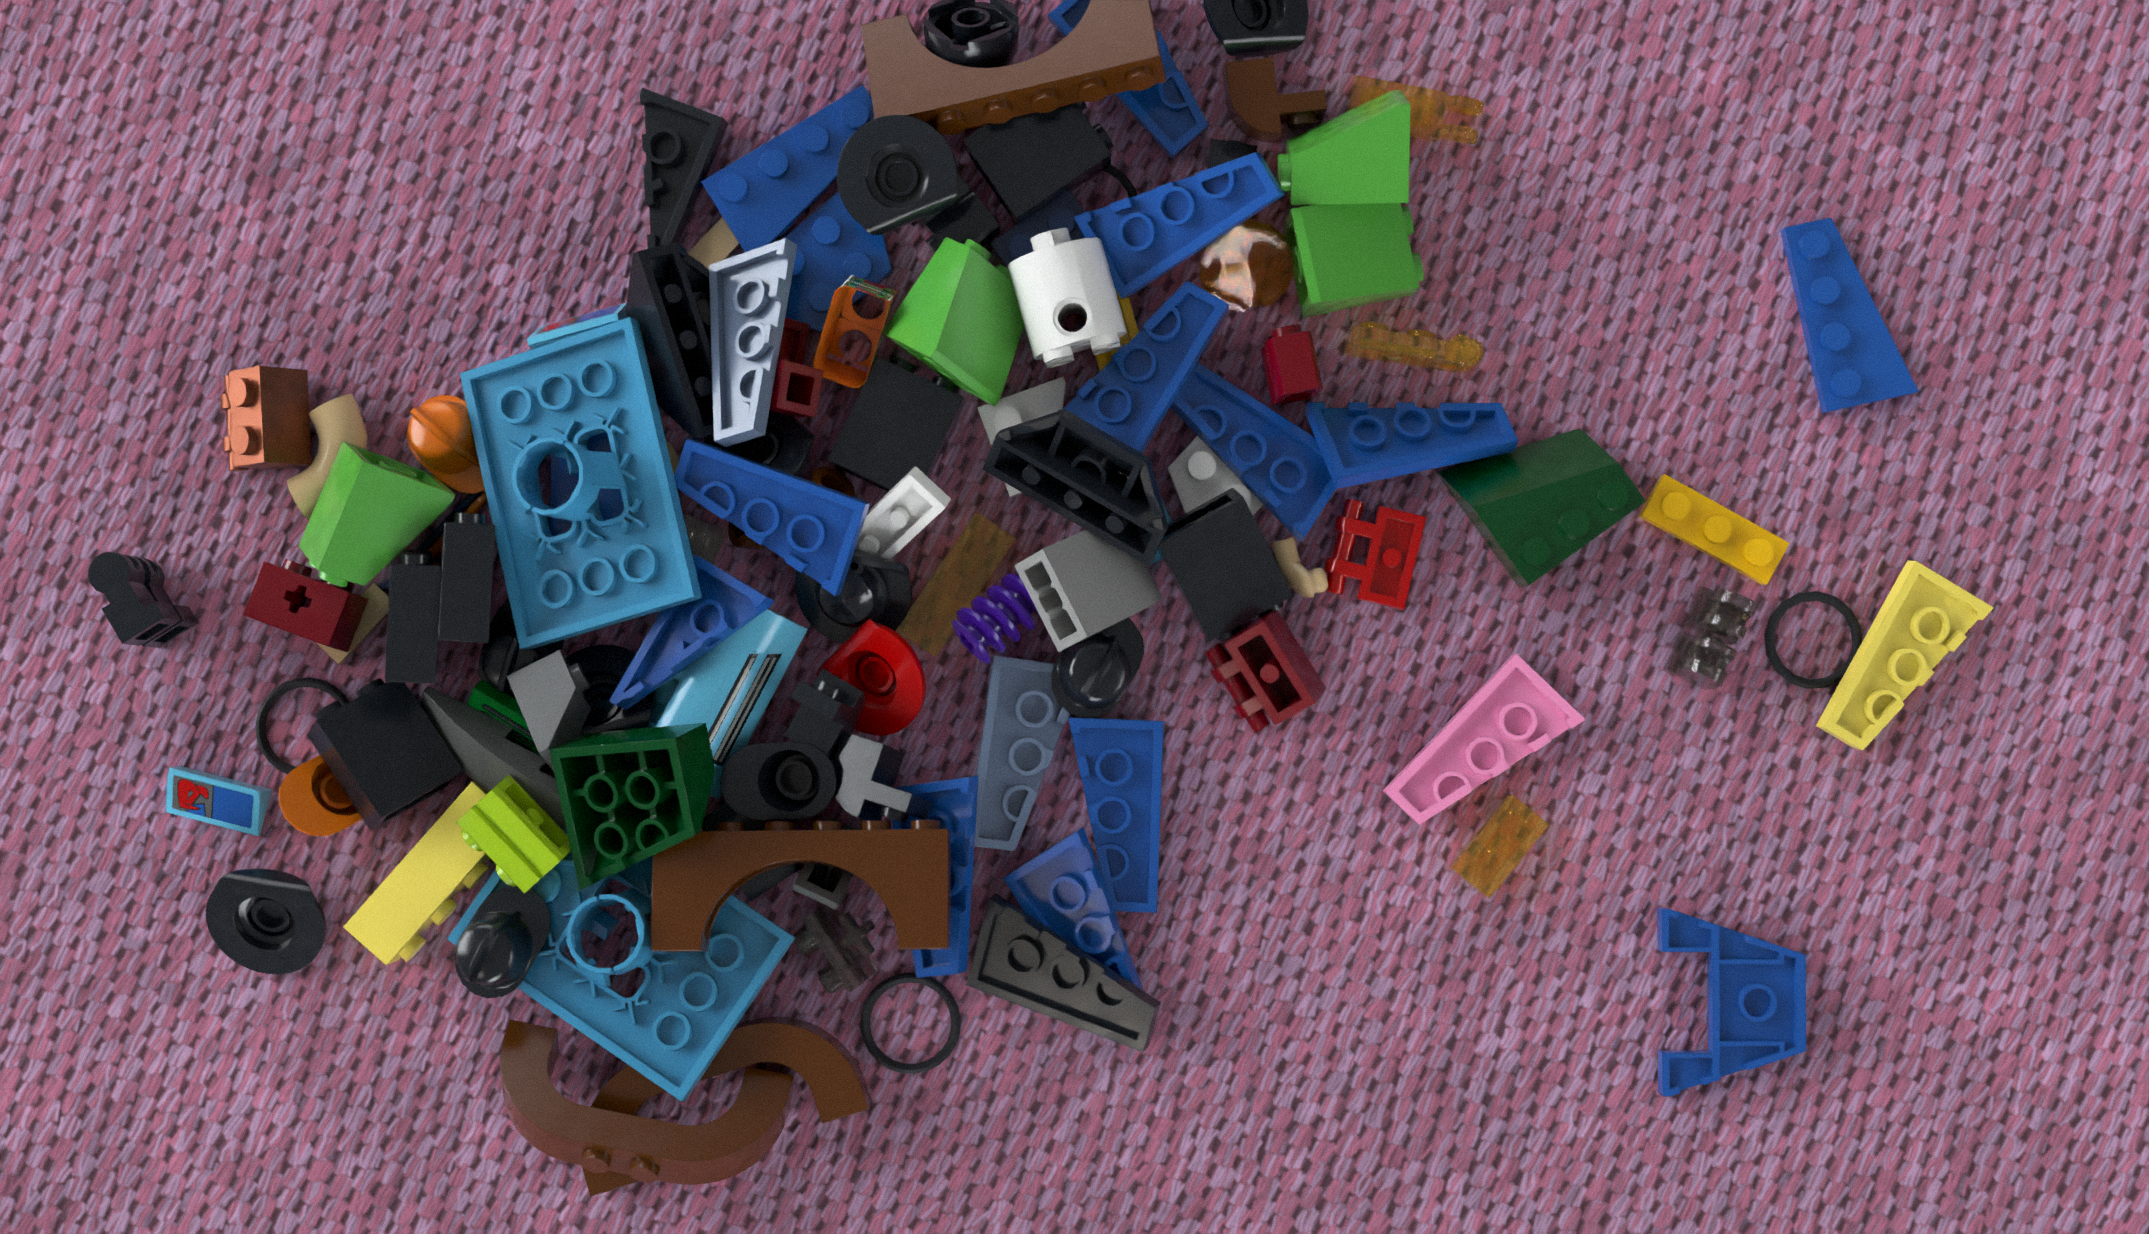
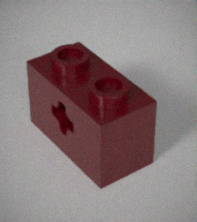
(280, 601)

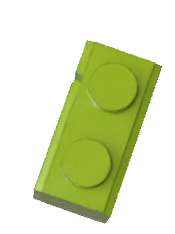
(515, 834)

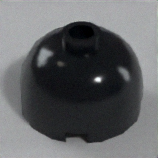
(973, 32)

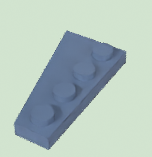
(746, 333)
(1014, 747)

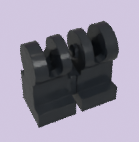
(138, 603)

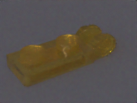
(1426, 108)
(1415, 348)

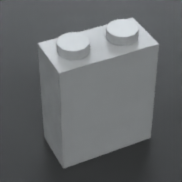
(1085, 587)

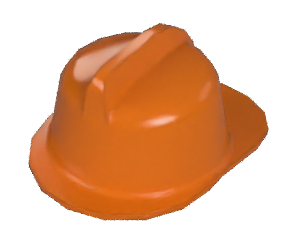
(444, 443)
(315, 800)

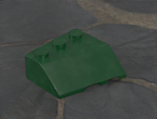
(1542, 500)
(631, 794)

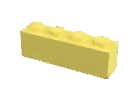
(421, 886)

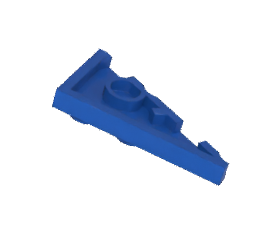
(689, 631)

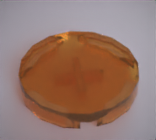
(1247, 266)

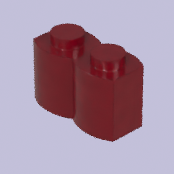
(1291, 365)

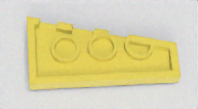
(1907, 639)

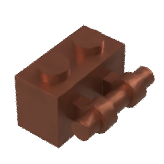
(266, 418)

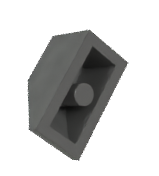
(551, 701)

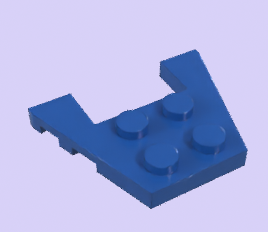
(1752, 1002)

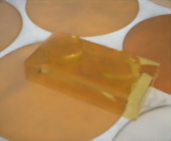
(1499, 845)

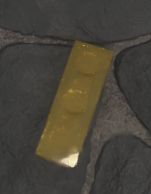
(956, 583)

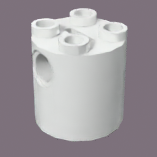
(1061, 281)

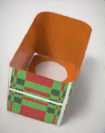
(836, 326)

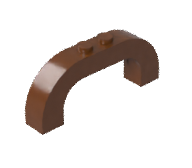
(804, 1047)
(630, 1143)

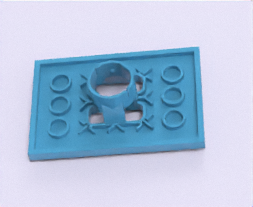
(552, 405)
(687, 998)

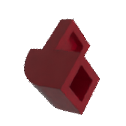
(795, 385)

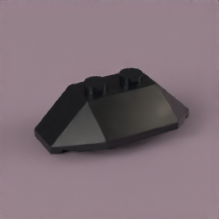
(673, 311)
(1084, 479)

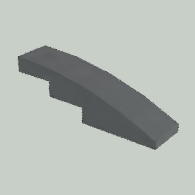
(487, 754)

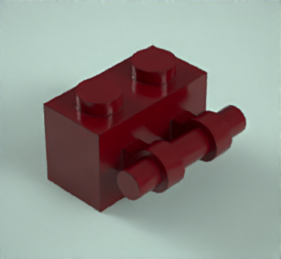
(1273, 668)

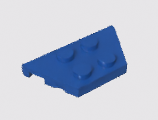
(827, 254)

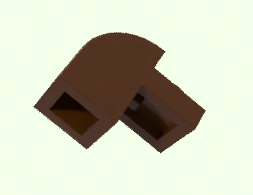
(1258, 108)

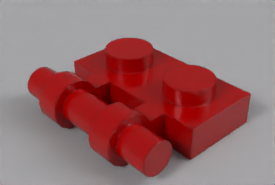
(1388, 559)

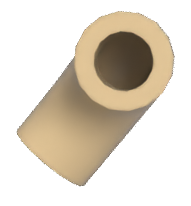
(334, 422)

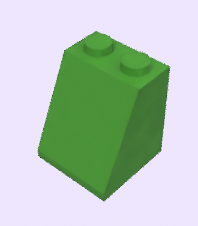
(1352, 156)
(1351, 255)
(962, 319)
(369, 514)

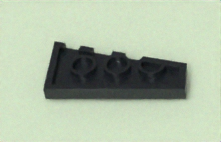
(1051, 976)

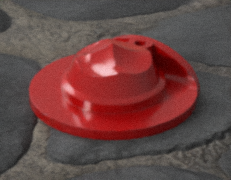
(887, 673)

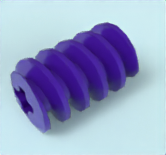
(994, 617)

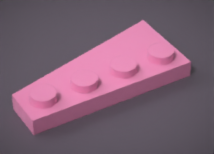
(1492, 731)

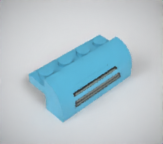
(730, 685)

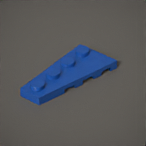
(1123, 799)

